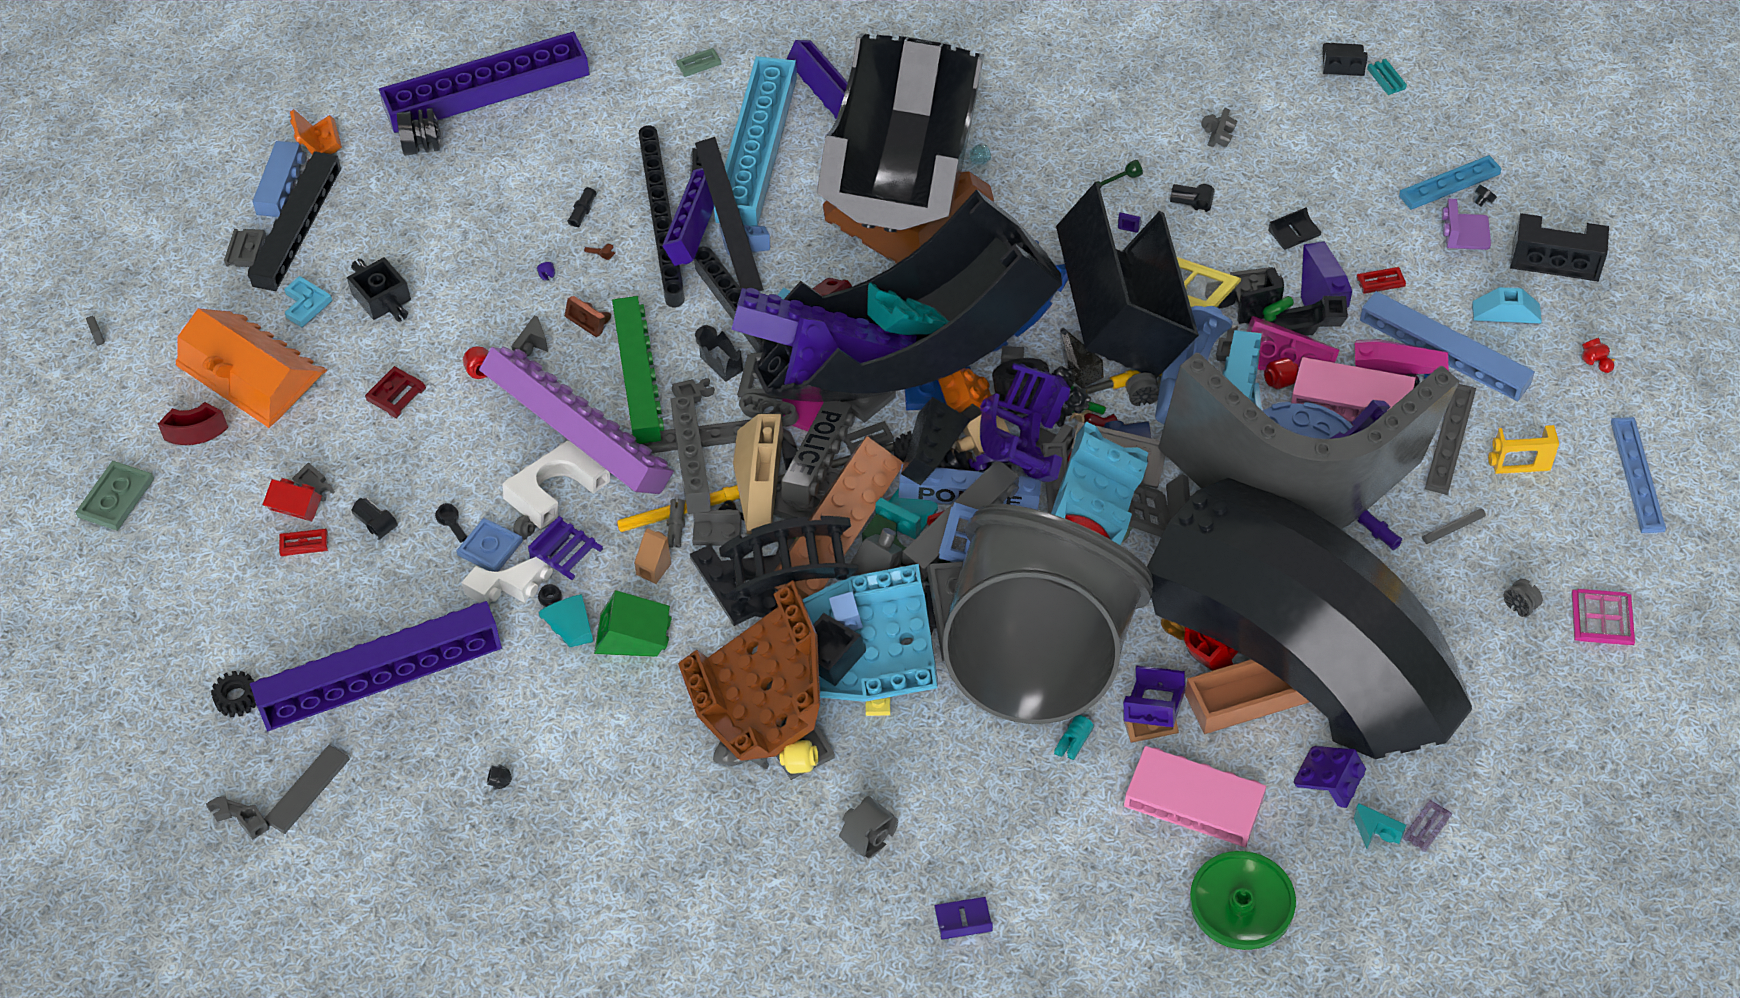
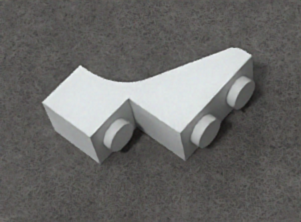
(518, 581)

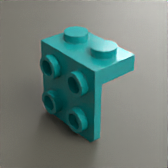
(908, 513)

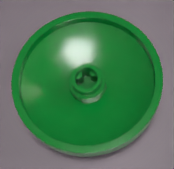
(1242, 900)

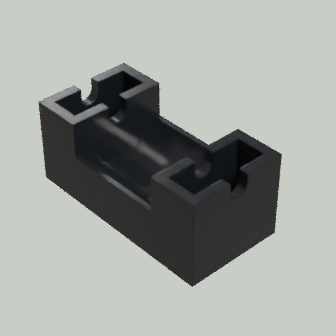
(1558, 250)

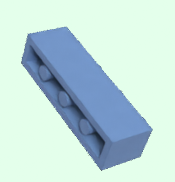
(278, 178)

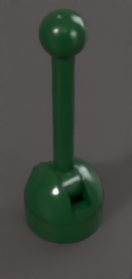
(1132, 169)

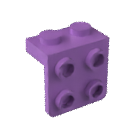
(1465, 230)

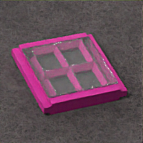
(1603, 617)

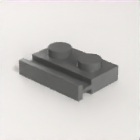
(244, 247)

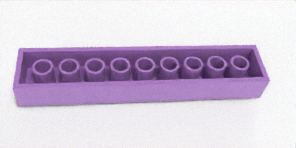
(577, 420)

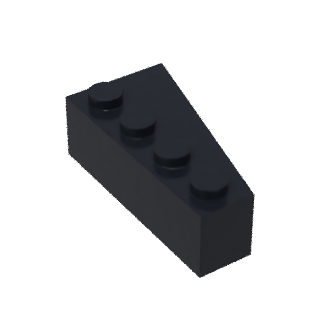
(932, 437)

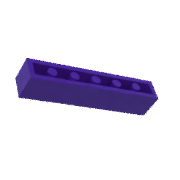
(689, 220)

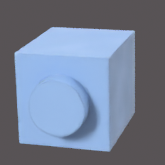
(846, 610)

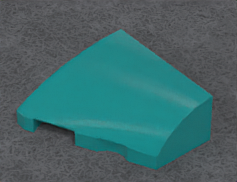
(569, 620)

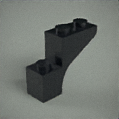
(1328, 312)

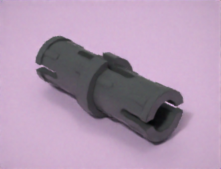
(675, 522)

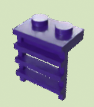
(1048, 397)
(553, 538)

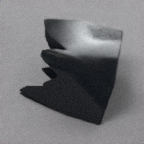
(708, 342)

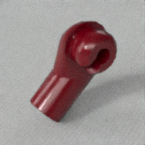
(1097, 420)

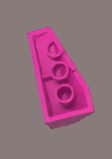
(1282, 342)
(1398, 357)

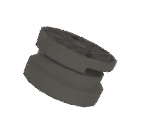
(1142, 389)
(1523, 597)

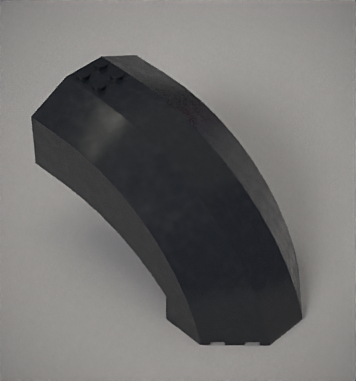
(900, 132)
(973, 271)
(1312, 614)

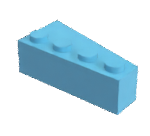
(1243, 361)

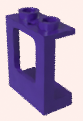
(1155, 711)

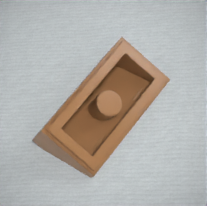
(1140, 732)

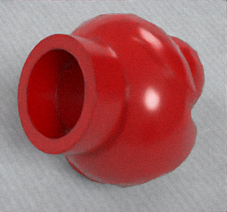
(1596, 351)

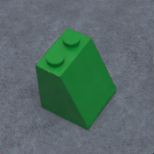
(632, 626)

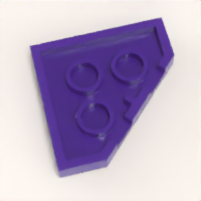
(810, 350)

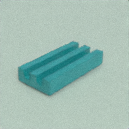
(1390, 76)

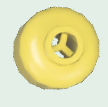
(799, 757)

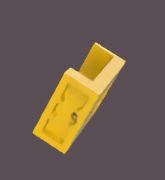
(1545, 447)

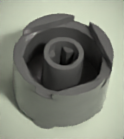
(868, 827)

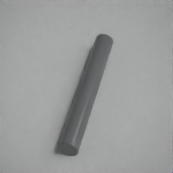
(1453, 526)

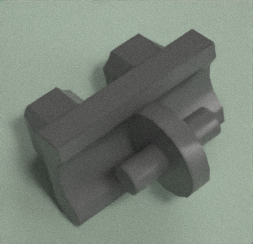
(1217, 125)

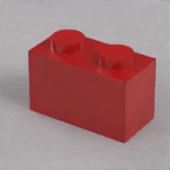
(291, 499)

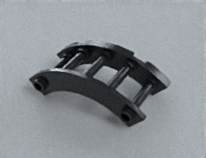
(781, 532)

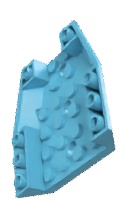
(890, 610)

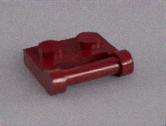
(390, 387)

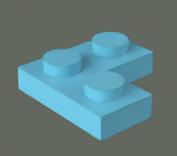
(309, 301)

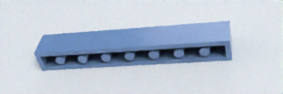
(1463, 353)

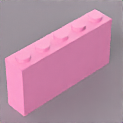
(1347, 387)
(1195, 796)

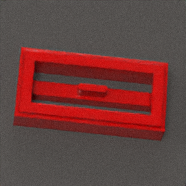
(1382, 283)
(303, 545)

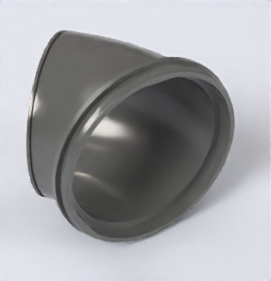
(1039, 614)

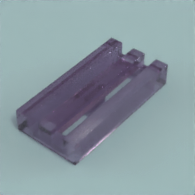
(1417, 841)

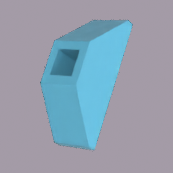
(1507, 306)

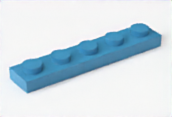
(1450, 182)

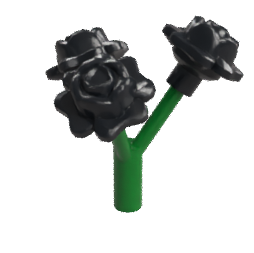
(1078, 398)

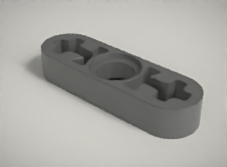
(763, 402)

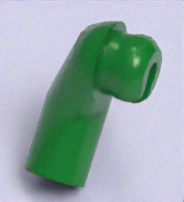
(1276, 308)

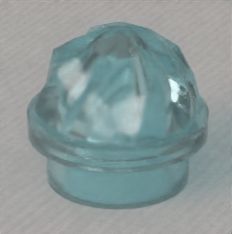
(980, 154)

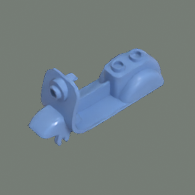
(1210, 326)

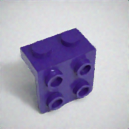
(1332, 770)

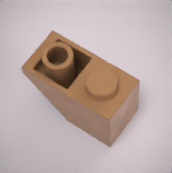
(653, 556)

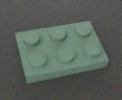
(114, 495)

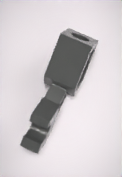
(229, 808)

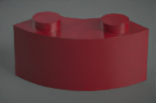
(192, 425)

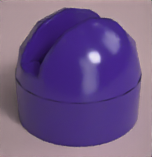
(547, 267)

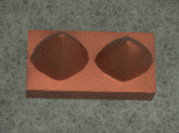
(586, 316)

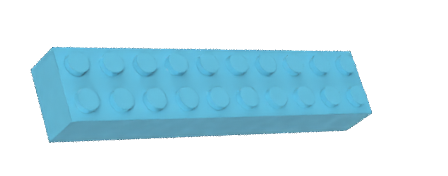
(759, 134)

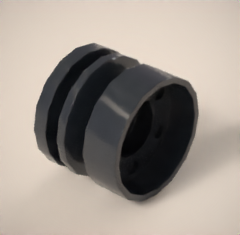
(418, 131)

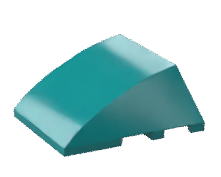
(902, 316)

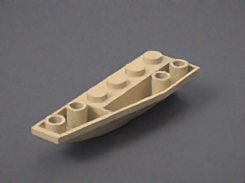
(757, 467)

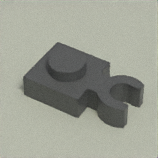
(690, 388)
(312, 477)

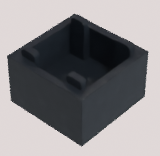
(837, 648)

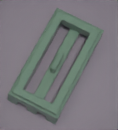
(699, 65)

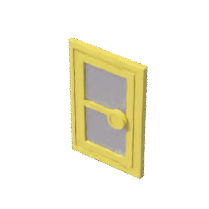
(1206, 285)

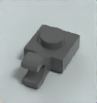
(1224, 345)

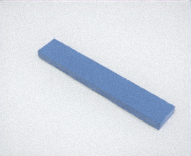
(1638, 475)

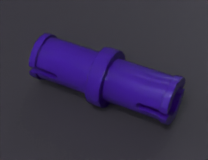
(1380, 530)

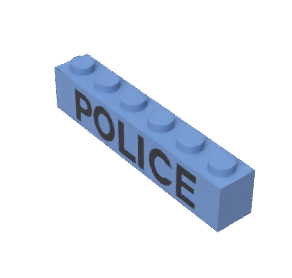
(948, 484)

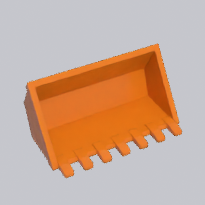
(244, 364)

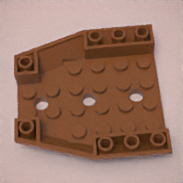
(732, 682)

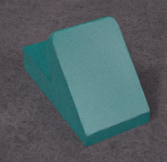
(1372, 822)

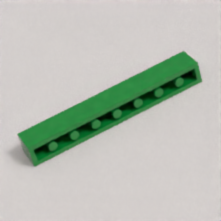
(636, 370)

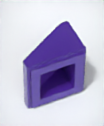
(1129, 222)

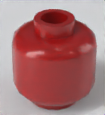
(473, 360)
(1281, 373)

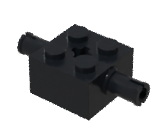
(379, 289)

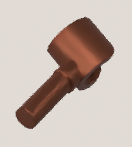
(605, 252)

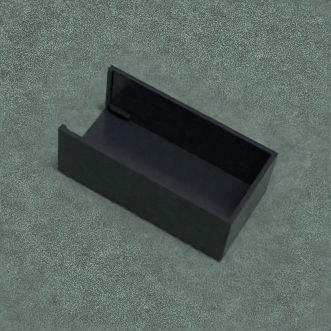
(1127, 300)

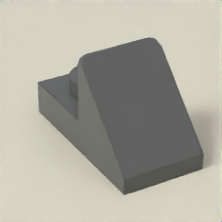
(531, 337)

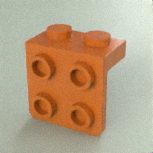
(320, 137)
(964, 389)

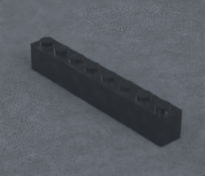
(294, 221)

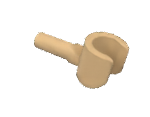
(1080, 417)

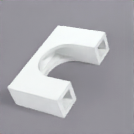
(566, 460)

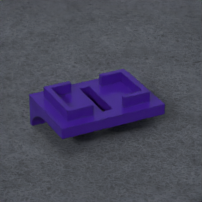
(976, 915)

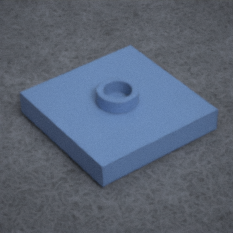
(489, 545)

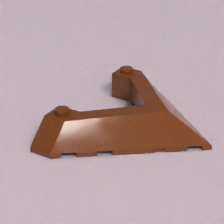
(904, 242)

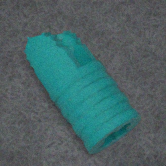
(1074, 737)

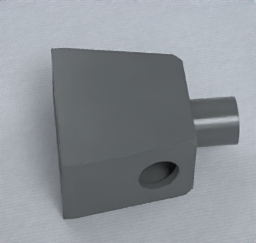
(878, 553)

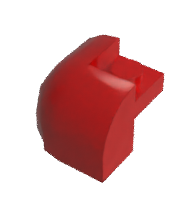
(1208, 650)

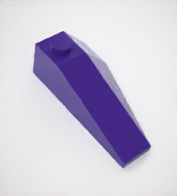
(1322, 275)

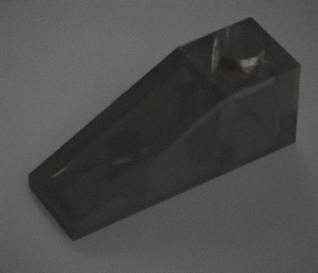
(1086, 366)

